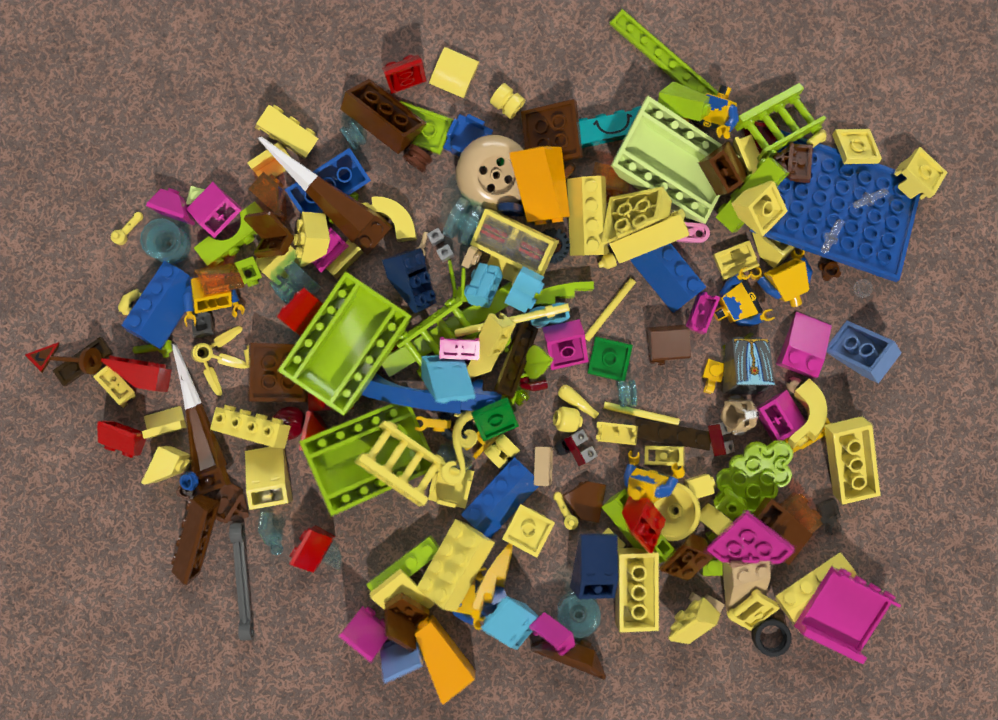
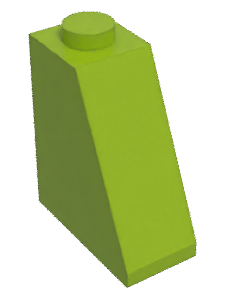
(685, 101)

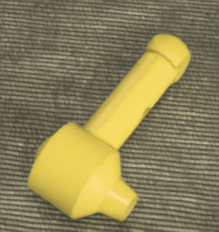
(120, 236)
(608, 261)
(570, 521)

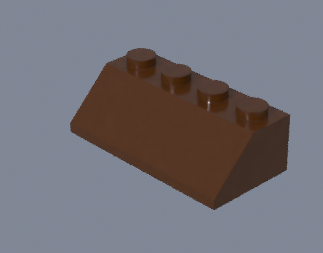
(382, 115)
(195, 538)

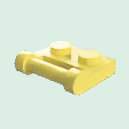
(756, 613)

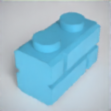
(483, 285)

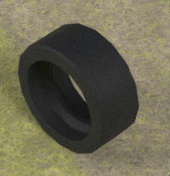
(779, 650)

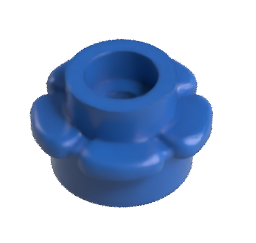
(189, 481)

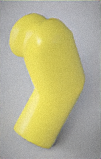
(817, 138)
(124, 305)

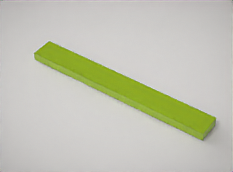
(660, 53)
(474, 314)

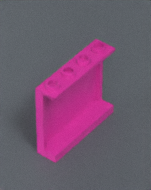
(844, 613)

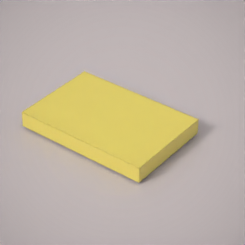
(396, 584)

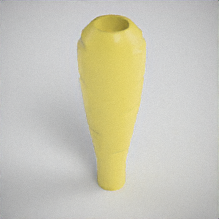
(572, 397)

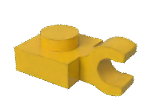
(713, 373)
(437, 424)

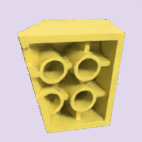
(634, 212)

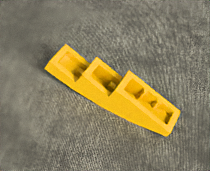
(494, 577)

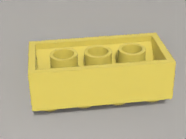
(587, 215)
(637, 591)
(797, 596)

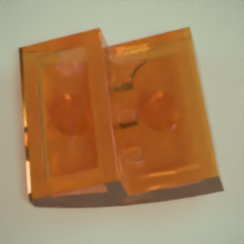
(219, 278)

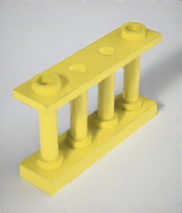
(385, 471)

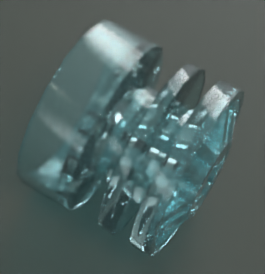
(155, 239)
(295, 281)

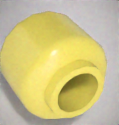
(567, 419)

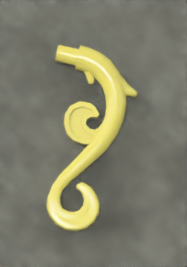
(458, 443)

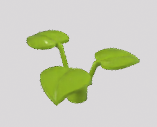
(536, 364)

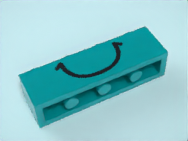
(606, 128)

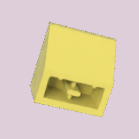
(311, 238)
(693, 621)

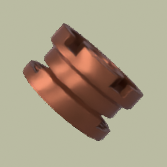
(417, 158)

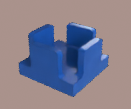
(463, 132)

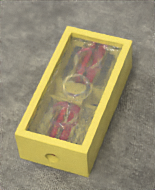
(513, 242)

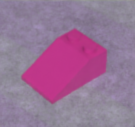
(805, 346)
(365, 633)

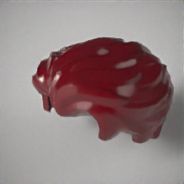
(293, 417)

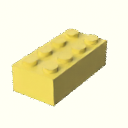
(852, 460)
(455, 565)

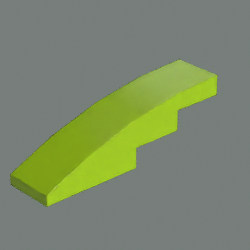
(548, 295)

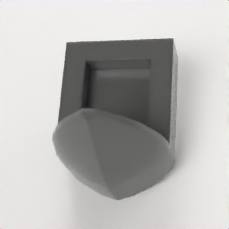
(204, 325)

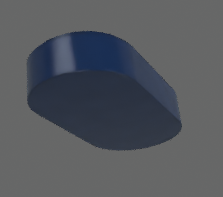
(511, 209)

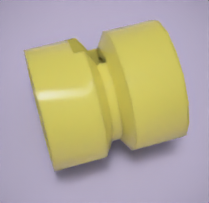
(508, 101)
(508, 450)

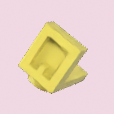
(508, 271)

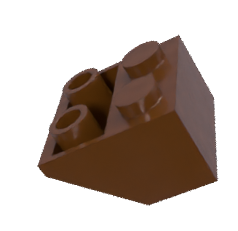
(723, 169)
(687, 558)

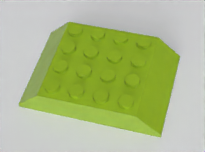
(345, 344)
(335, 451)

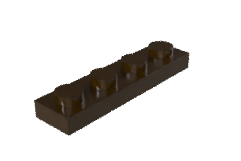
(515, 360)
(673, 434)

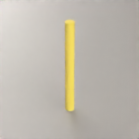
(609, 309)
(641, 413)

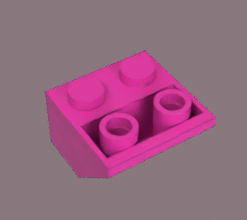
(213, 209)
(780, 416)

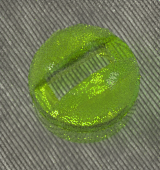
(520, 397)

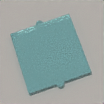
(448, 453)

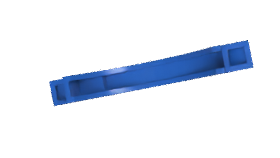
(392, 393)

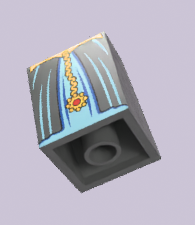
(747, 366)

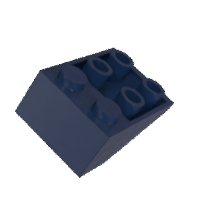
(410, 278)
(595, 567)

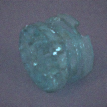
(353, 135)
(627, 393)

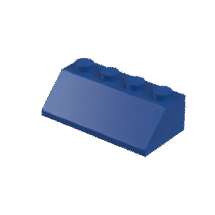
(341, 171)
(669, 276)
(159, 306)
(500, 498)

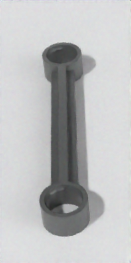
(246, 622)

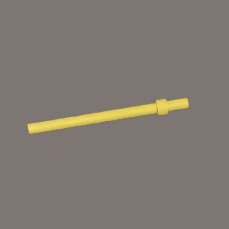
(549, 311)

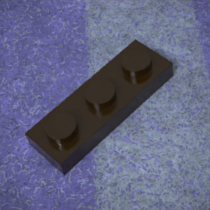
(70, 371)

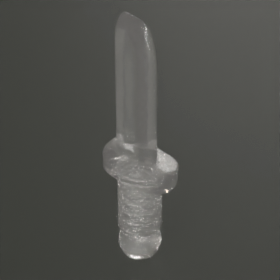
(870, 198)
(831, 238)

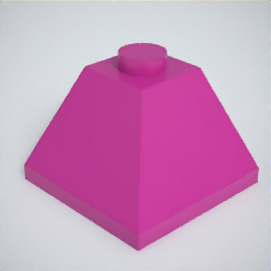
(171, 205)

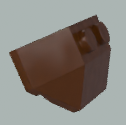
(581, 656)

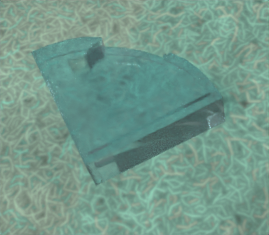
(333, 557)

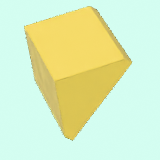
(274, 265)

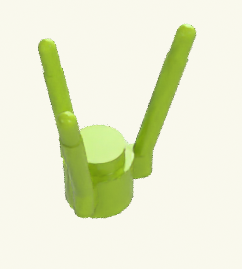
(460, 292)

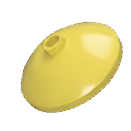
(686, 521)

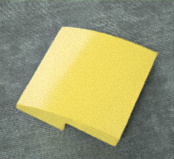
(454, 72)

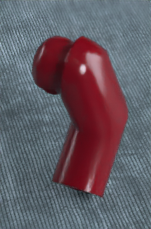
(533, 386)

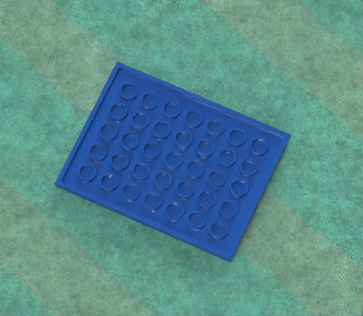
(871, 237)

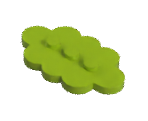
(757, 472)

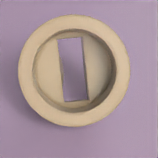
(794, 384)

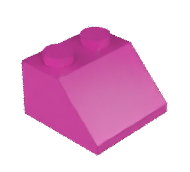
(565, 344)

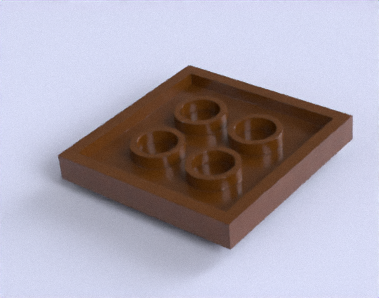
(554, 127)
(265, 380)

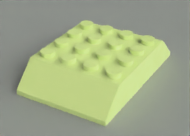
(666, 153)

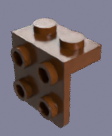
(273, 233)
(401, 619)

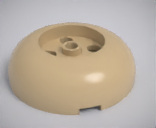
(473, 185)

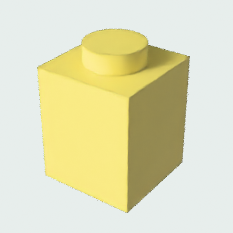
(701, 485)

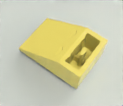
(267, 477)

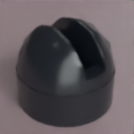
(560, 449)

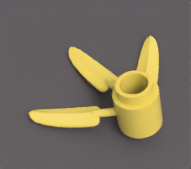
(223, 359)

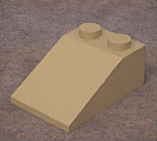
(742, 579)

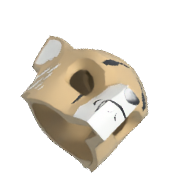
(739, 415)

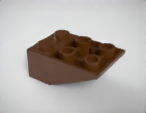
(784, 525)

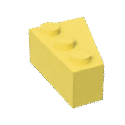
(287, 131)

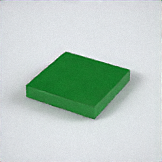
(609, 359)
(495, 419)

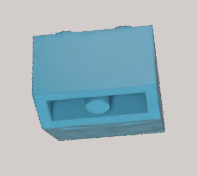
(446, 379)
(510, 622)

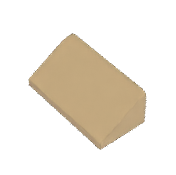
(543, 466)

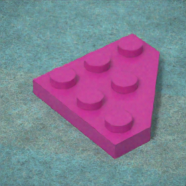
(750, 542)

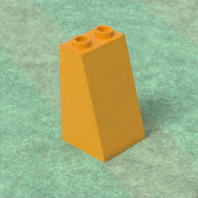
(541, 183)
(444, 659)

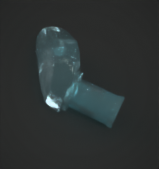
(269, 533)

